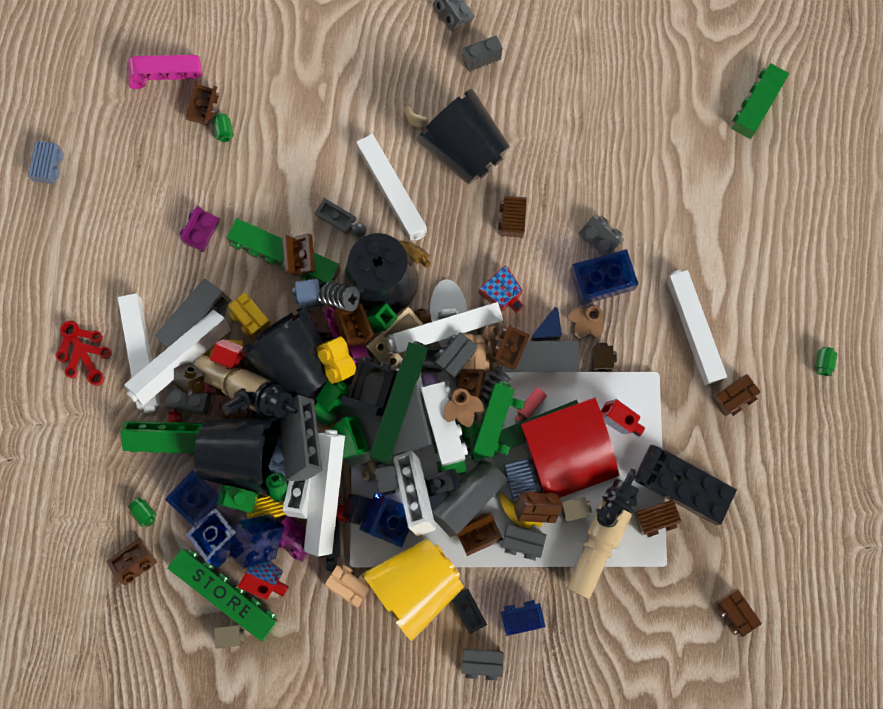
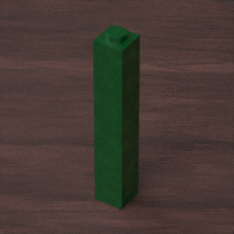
(399, 402)
(512, 435)

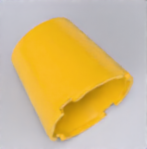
(415, 585)

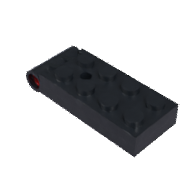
(694, 488)

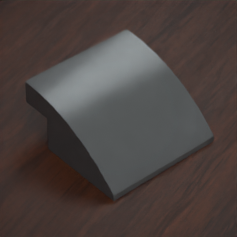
(413, 432)

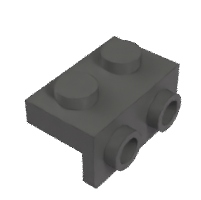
(453, 12)
(601, 235)

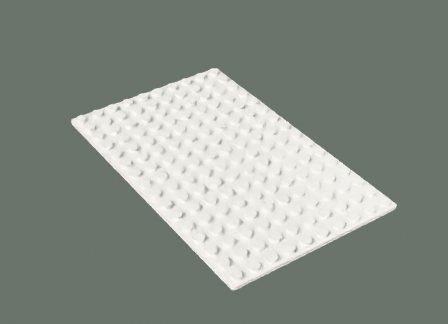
(564, 540)

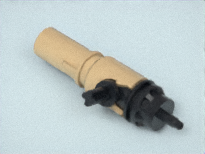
(246, 389)
(604, 534)

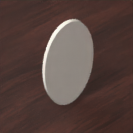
(445, 302)

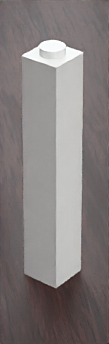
(392, 187)
(445, 327)
(696, 327)
(137, 341)
(184, 350)
(324, 495)

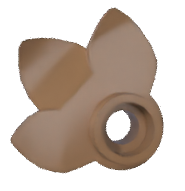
(586, 324)
(491, 335)
(463, 410)

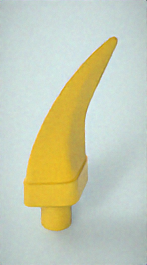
(508, 507)

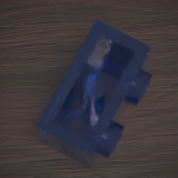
(522, 618)

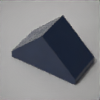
(549, 329)

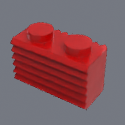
(227, 354)

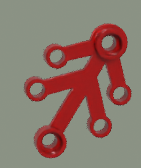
(80, 351)

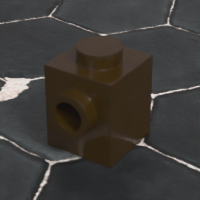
(603, 358)
(189, 379)

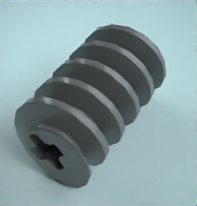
(339, 296)
(495, 378)

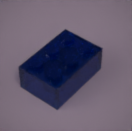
(603, 277)

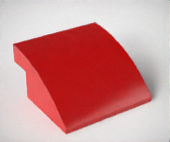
(570, 449)

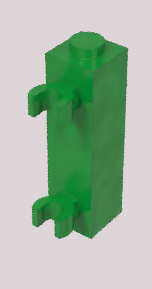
(493, 420)

